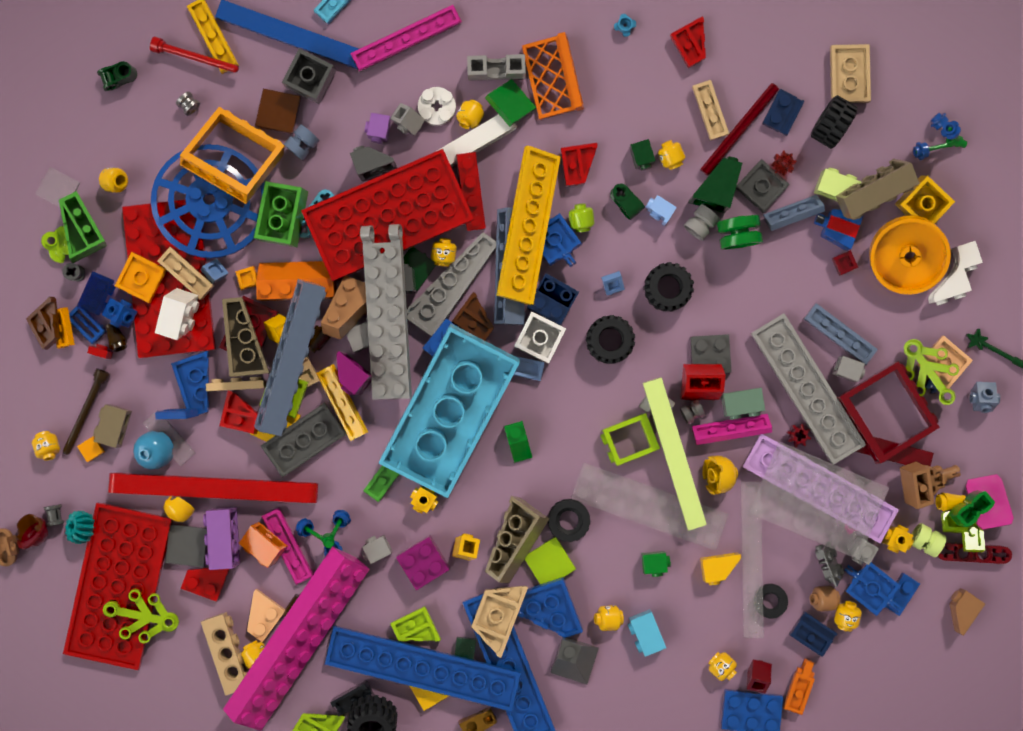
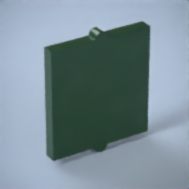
(420, 263)

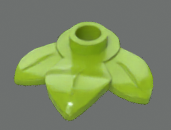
(59, 249)

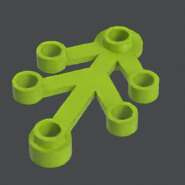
(928, 368)
(144, 616)

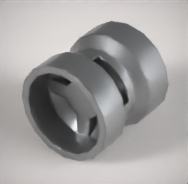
(696, 410)

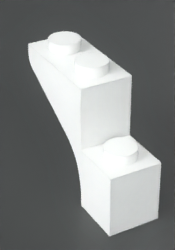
(957, 282)

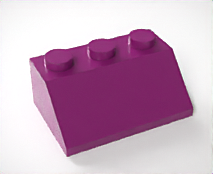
(352, 375)

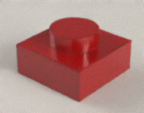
(100, 351)

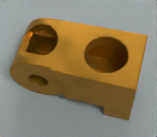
(478, 721)

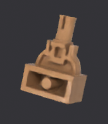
(923, 482)

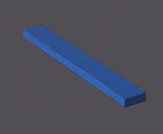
(286, 33)

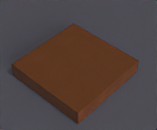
(278, 111)

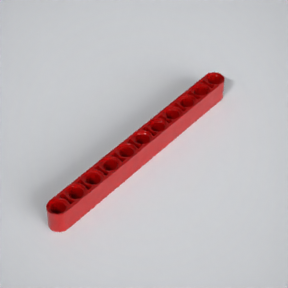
(213, 487)

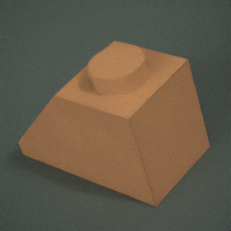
(964, 610)

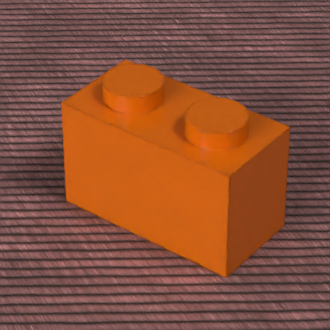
(263, 544)

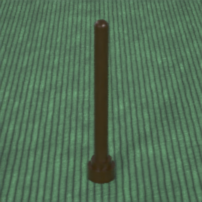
(100, 377)

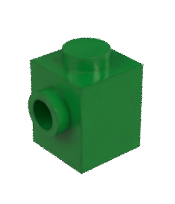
(655, 563)

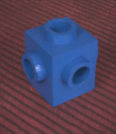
(119, 313)

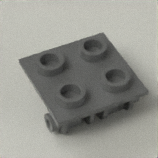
(835, 571)

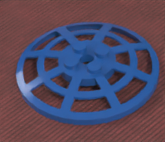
(200, 210)

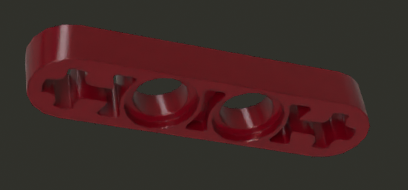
(973, 556)

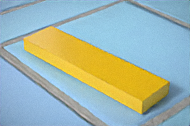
(211, 32)
(342, 403)

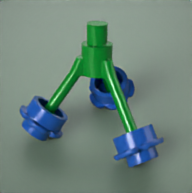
(950, 130)
(340, 519)

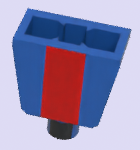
(838, 229)

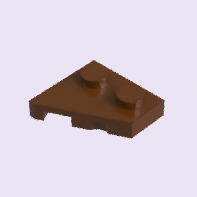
(473, 318)
(45, 323)

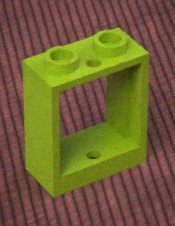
(649, 434)

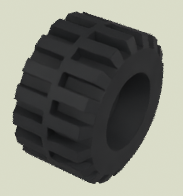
(834, 121)
(682, 278)
(625, 331)
(372, 709)

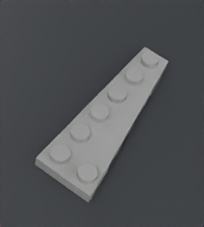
(441, 297)

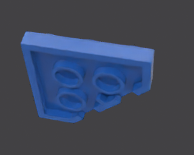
(551, 608)

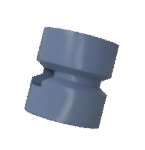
(303, 135)

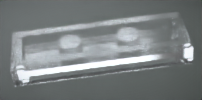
(181, 450)

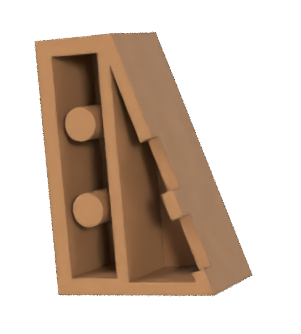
(345, 308)

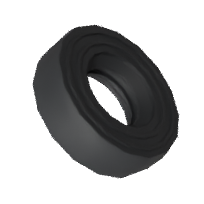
(782, 601)

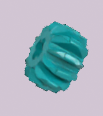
(79, 527)

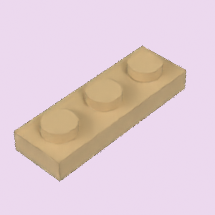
(710, 110)
(185, 273)
(236, 384)

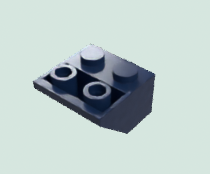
(553, 299)

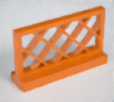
(569, 72)

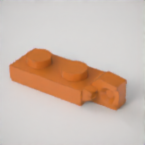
(800, 688)

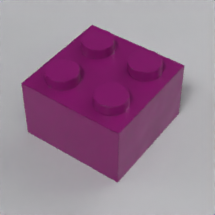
(423, 562)

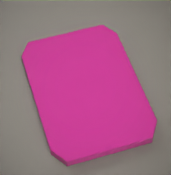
(1001, 512)

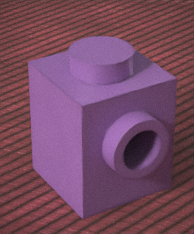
(378, 128)

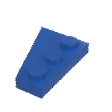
(192, 377)

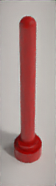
(158, 45)

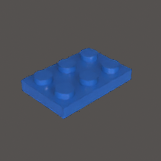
(751, 711)

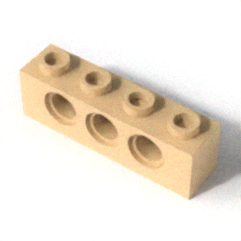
(217, 645)

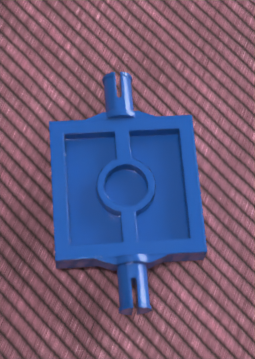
(560, 241)
(873, 588)

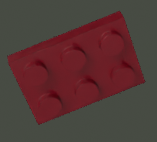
(258, 313)

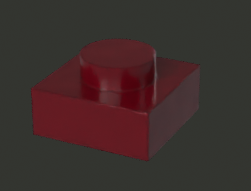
(845, 262)

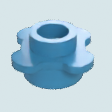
(624, 19)

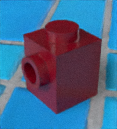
(759, 676)

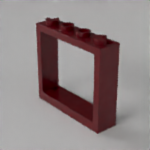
(919, 401)

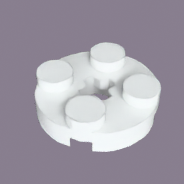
(444, 114)

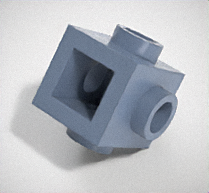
(984, 397)

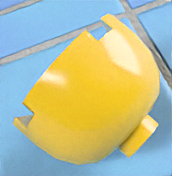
(720, 474)

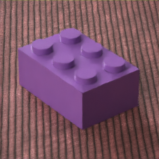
(222, 538)

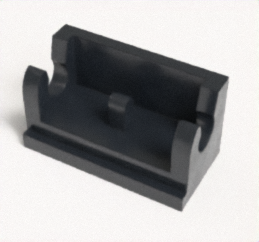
(345, 700)

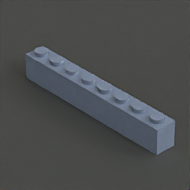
(290, 357)

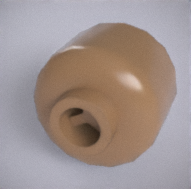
(825, 598)

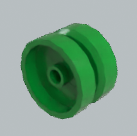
(740, 232)

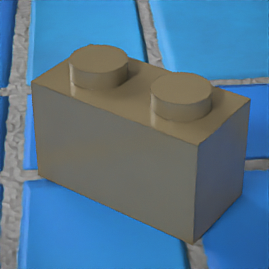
(112, 425)

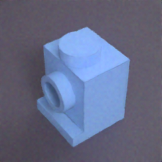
(660, 209)

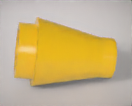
(947, 501)

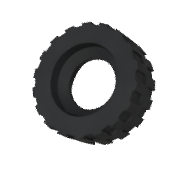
(583, 523)

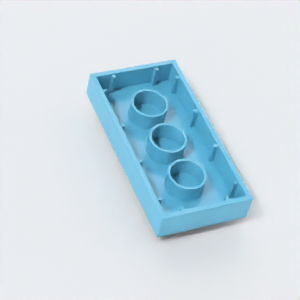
(449, 410)

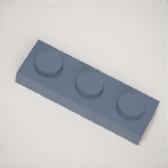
(794, 212)

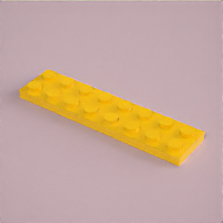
(528, 225)

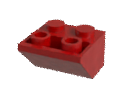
(702, 382)

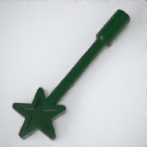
(979, 341)

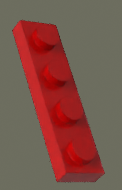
(471, 188)

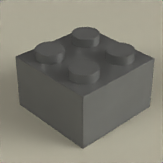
(309, 76)

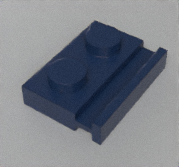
(783, 112)
(813, 634)

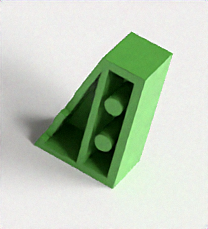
(80, 230)

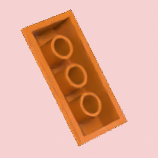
(279, 279)

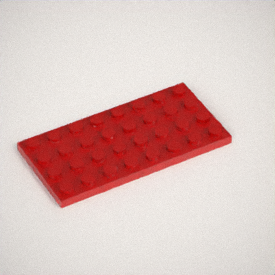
(417, 196)
(148, 242)
(120, 557)

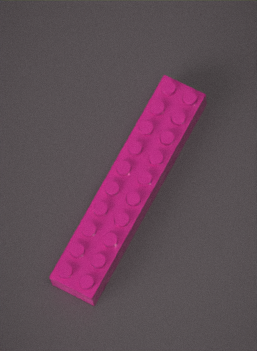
(296, 639)

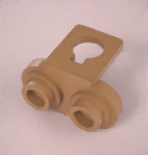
(8, 548)

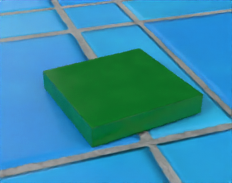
(510, 102)

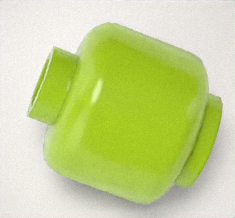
(581, 218)

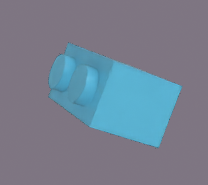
(647, 633)

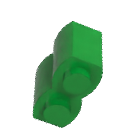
(969, 511)

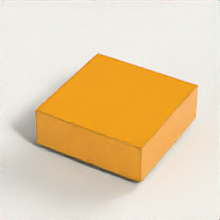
(246, 277)
(90, 449)

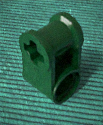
(113, 75)
(629, 204)

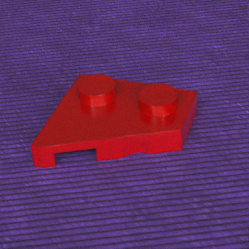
(690, 42)
(577, 163)
(238, 414)
(205, 582)

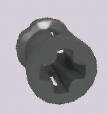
(68, 272)
(54, 515)

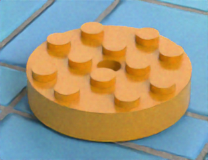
(895, 240)

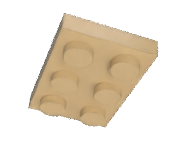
(850, 72)

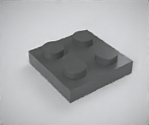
(711, 350)

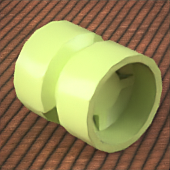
(929, 541)

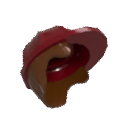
(31, 531)

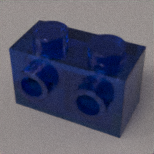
(96, 293)

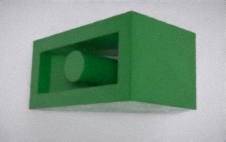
(518, 441)

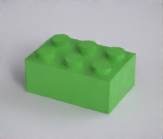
(281, 214)

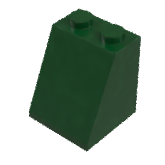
(719, 186)

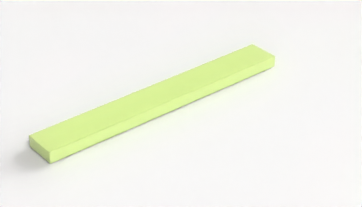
(674, 453)

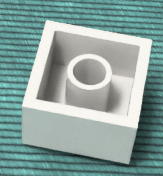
(177, 314)
(540, 337)

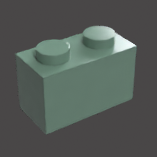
(743, 402)

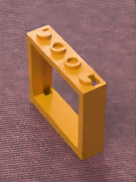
(220, 179)

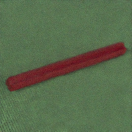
(739, 129)

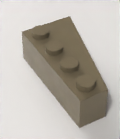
(877, 189)
(243, 347)
(515, 539)

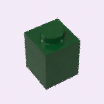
(642, 155)

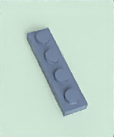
(840, 334)

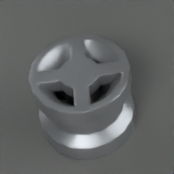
(187, 103)

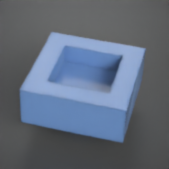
(214, 271)
(613, 283)

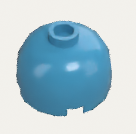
(153, 450)

